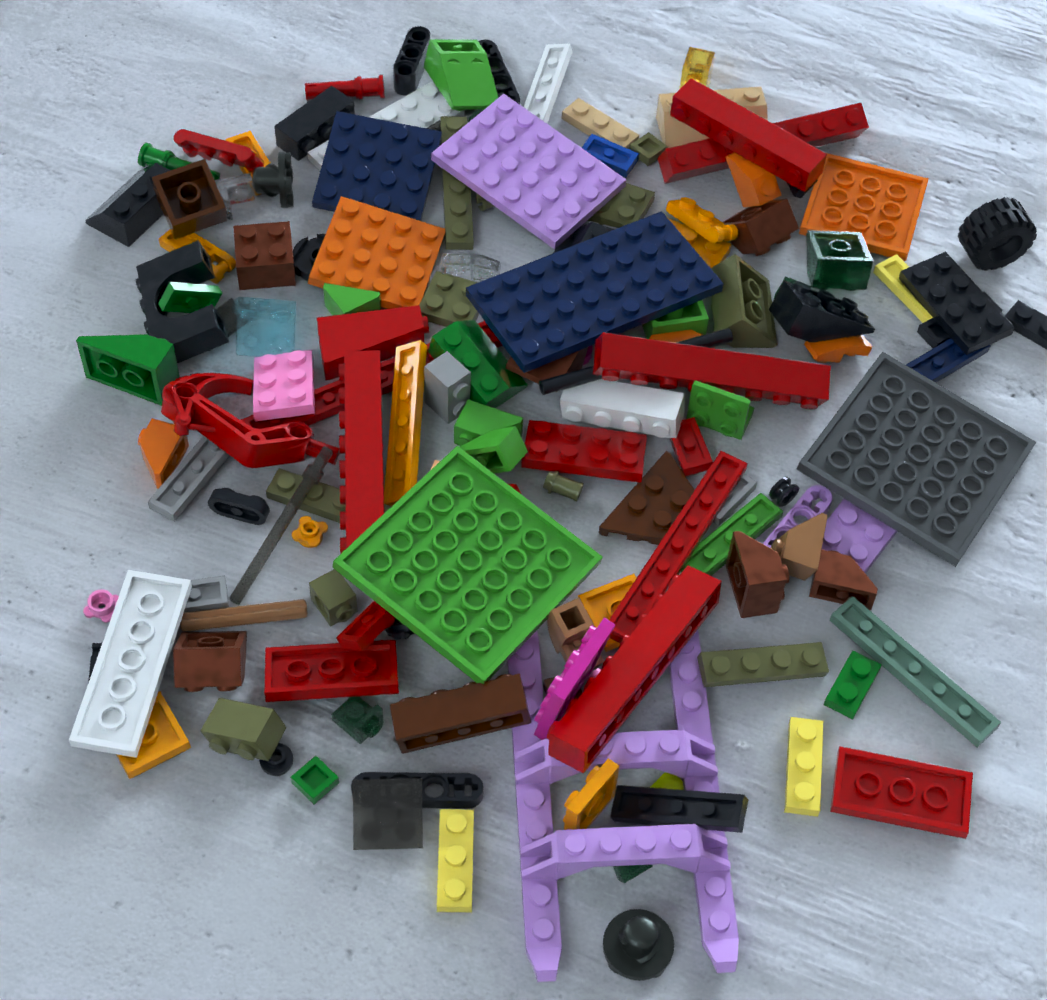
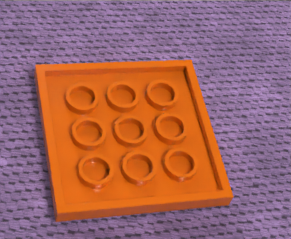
(866, 200)
(378, 253)

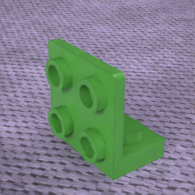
(719, 410)

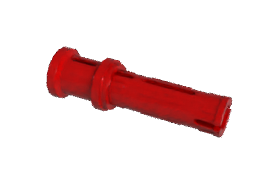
(357, 88)

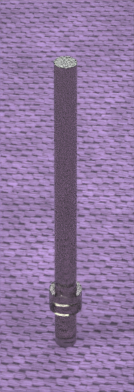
(311, 476)

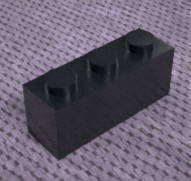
(311, 123)

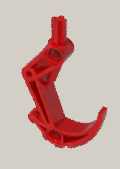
(189, 409)

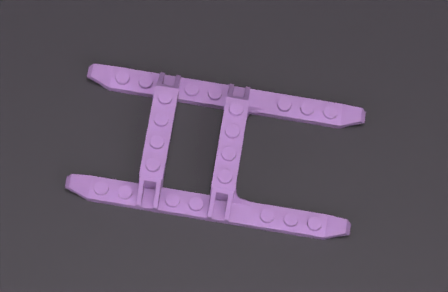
(552, 856)

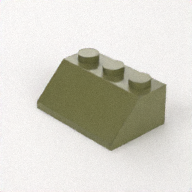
(743, 305)

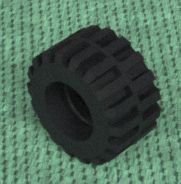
(997, 233)

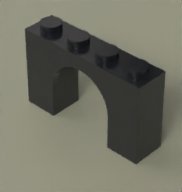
(192, 332)

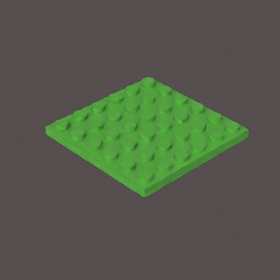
(468, 564)

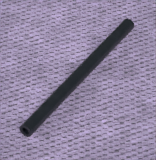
(586, 374)

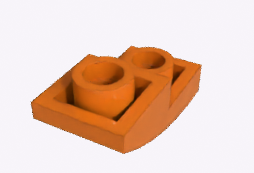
(834, 349)

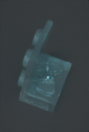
(264, 326)

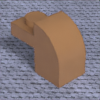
(568, 626)

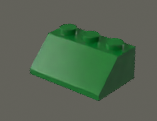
(476, 352)

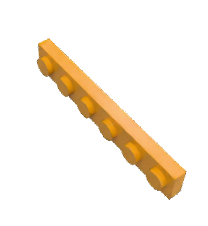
(405, 421)

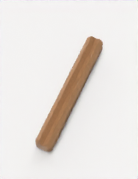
(244, 615)

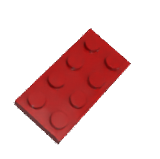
(584, 451)
(330, 671)
(902, 792)

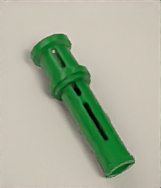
(150, 155)

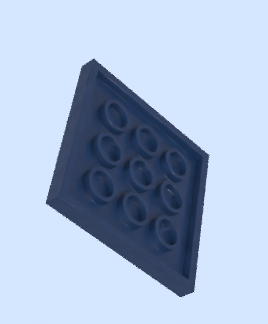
(377, 165)

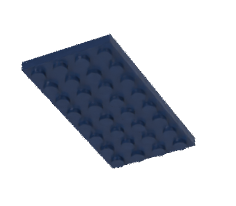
(593, 289)

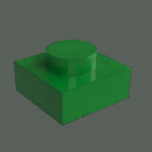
(314, 780)

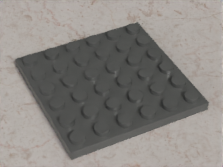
(917, 457)

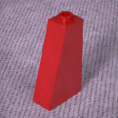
(367, 332)

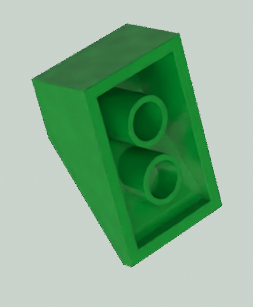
(130, 363)

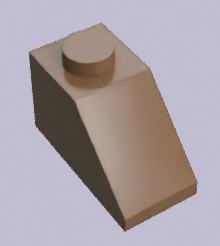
(802, 547)

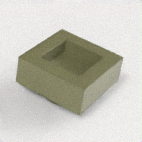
(648, 148)

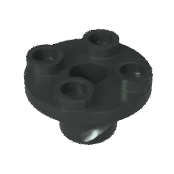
(275, 180)
(638, 944)

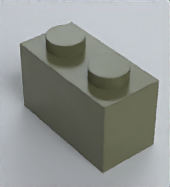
(243, 729)

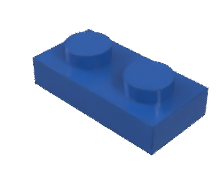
(611, 154)

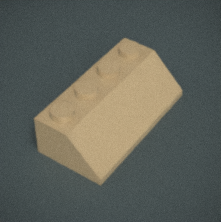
(677, 133)

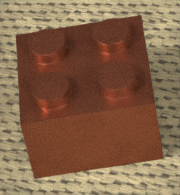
(264, 255)

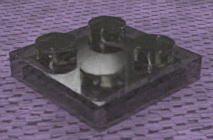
(387, 814)

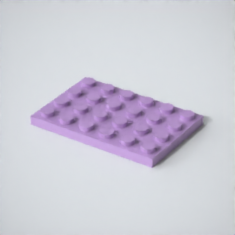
(528, 170)

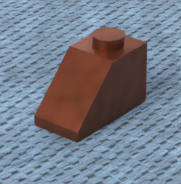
(840, 579)

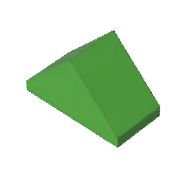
(349, 300)

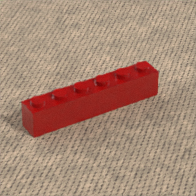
(748, 134)

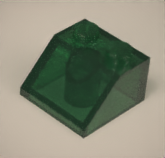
(838, 260)

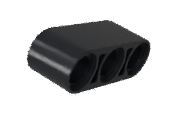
(410, 60)

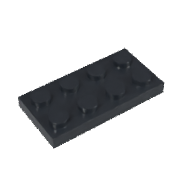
(956, 303)

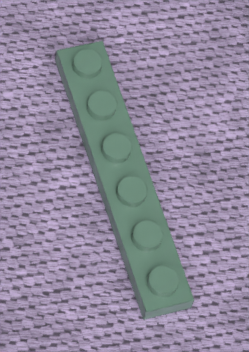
(915, 671)

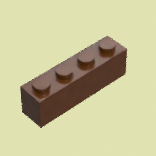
(460, 713)

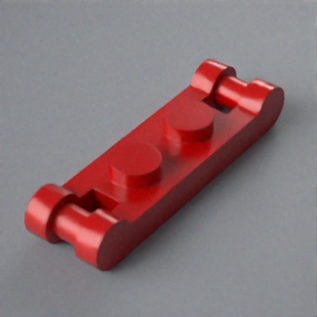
(222, 150)

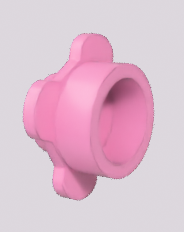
(99, 598)

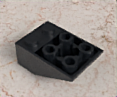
(816, 314)

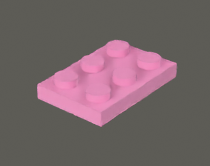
(283, 385)

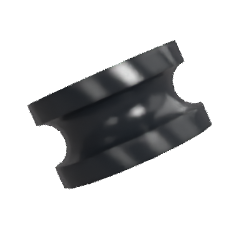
(783, 491)

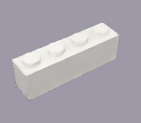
(625, 407)

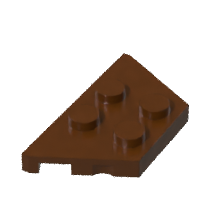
(652, 504)

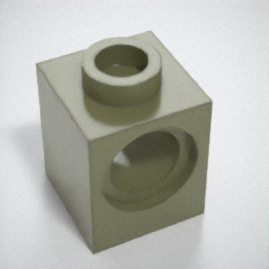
(333, 597)

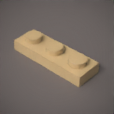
(595, 122)

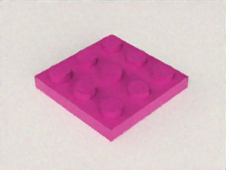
(572, 678)

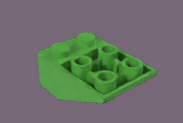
(461, 73)

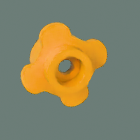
(309, 539)

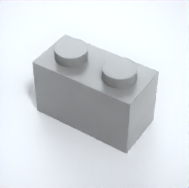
(447, 386)

